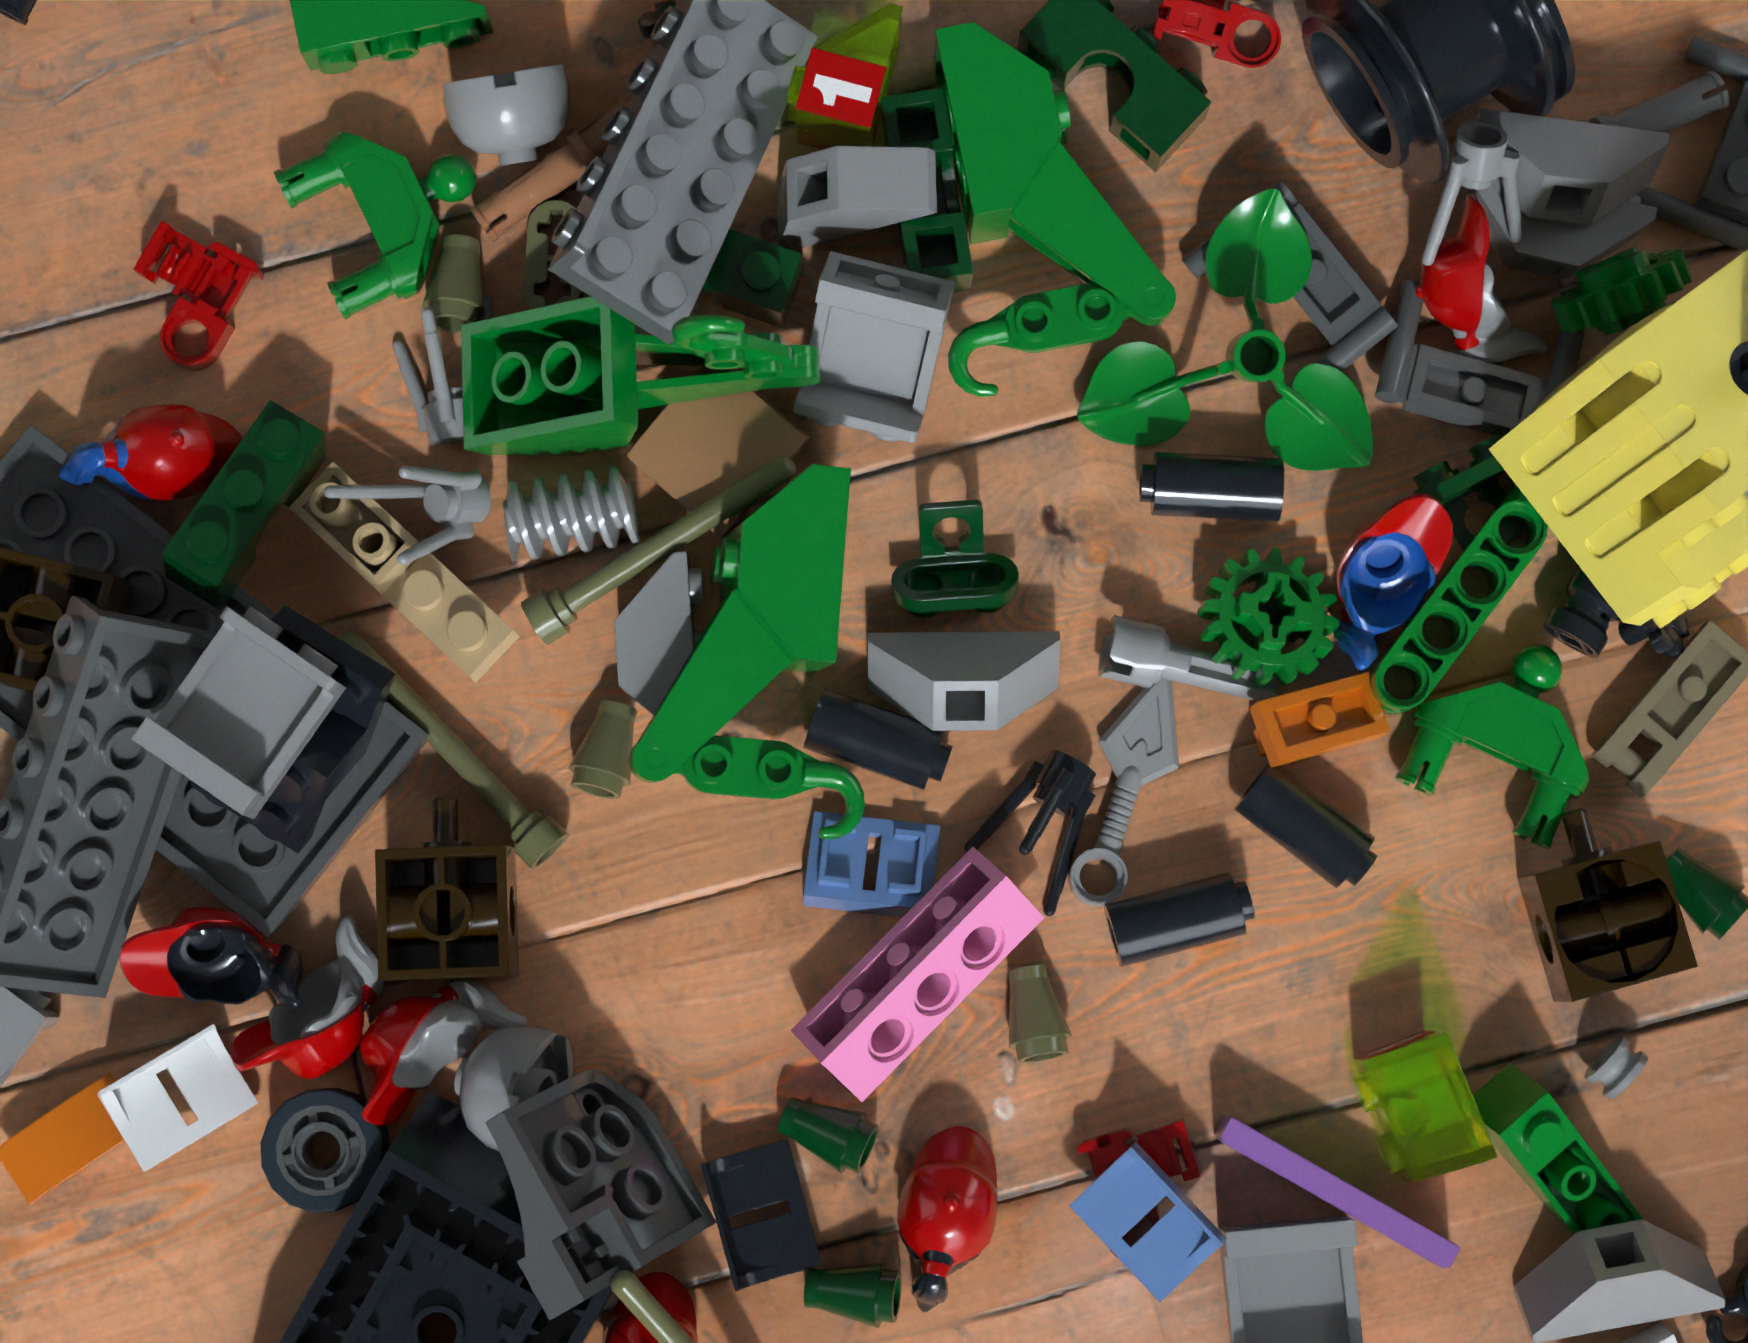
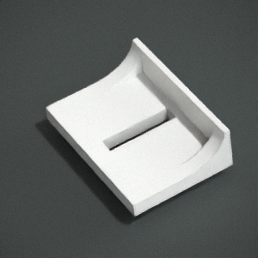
(148, 1115)

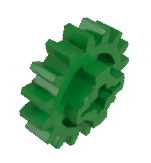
(1621, 290)
(1245, 630)

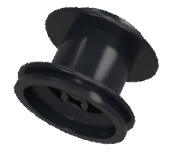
(1415, 63)

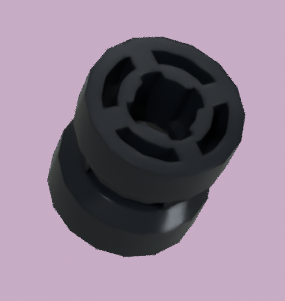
(1582, 618)

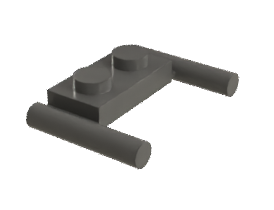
(1723, 198)
(1332, 295)
(1459, 386)

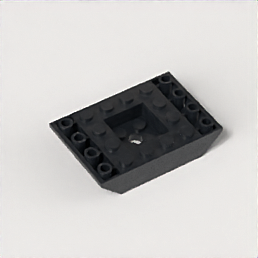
(430, 1238)

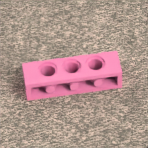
(917, 974)

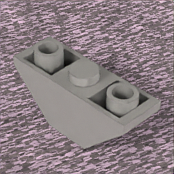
(1576, 167)
(853, 192)
(1558, 246)
(658, 631)
(963, 676)
(1615, 1281)

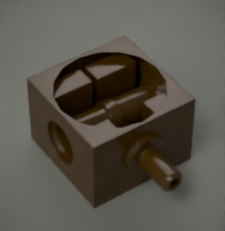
(33, 600)
(446, 906)
(1605, 916)

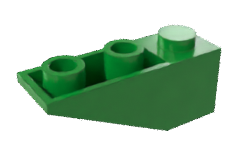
(341, 32)
(1550, 1153)

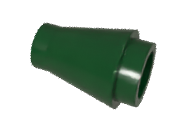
(1706, 894)
(831, 1133)
(856, 1292)

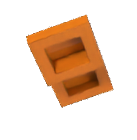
(60, 1143)

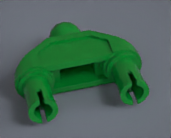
(393, 206)
(1513, 729)

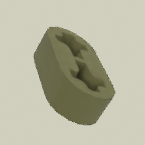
(539, 254)

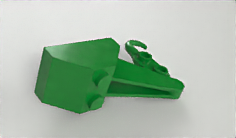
(1024, 182)
(568, 375)
(774, 614)

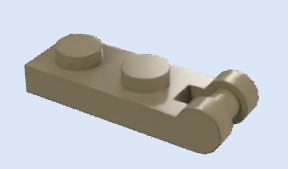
(1676, 707)

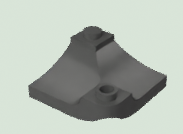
(593, 1187)

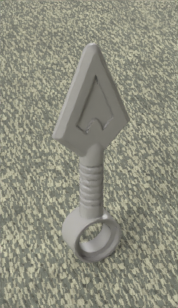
(1139, 750)

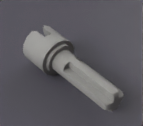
(1143, 654)

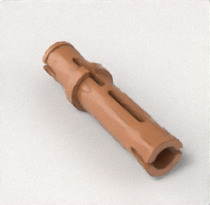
(544, 178)

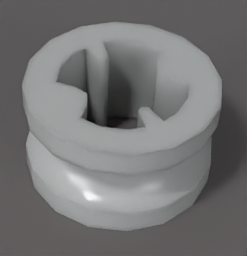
(1616, 1067)

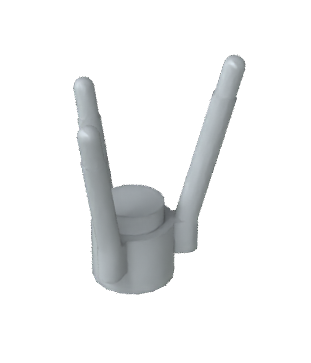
(1476, 162)
(444, 413)
(449, 499)

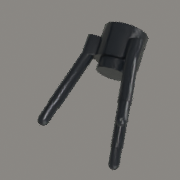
(1060, 786)

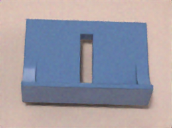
(838, 866)
(1171, 1245)

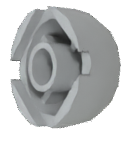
(509, 111)
(508, 1070)

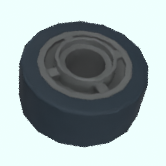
(288, 1156)

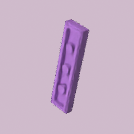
(1336, 1192)

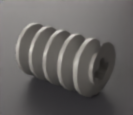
(570, 514)

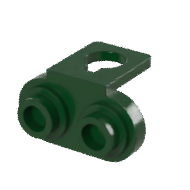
(1452, 486)
(954, 575)

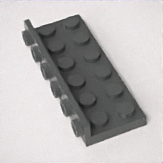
(679, 158)
(87, 798)

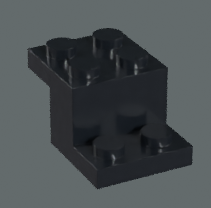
(335, 746)

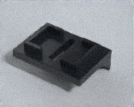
(767, 1246)

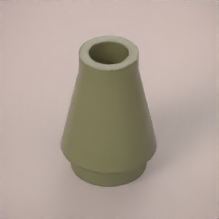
(456, 284)
(603, 756)
(1035, 1016)

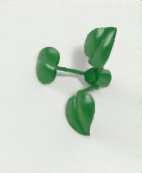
(1318, 420)

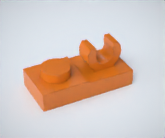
(1318, 720)

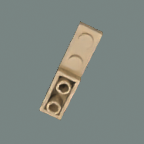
(419, 590)

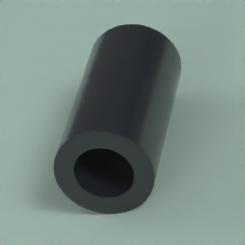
(1213, 486)
(876, 740)
(1307, 826)
(1178, 918)

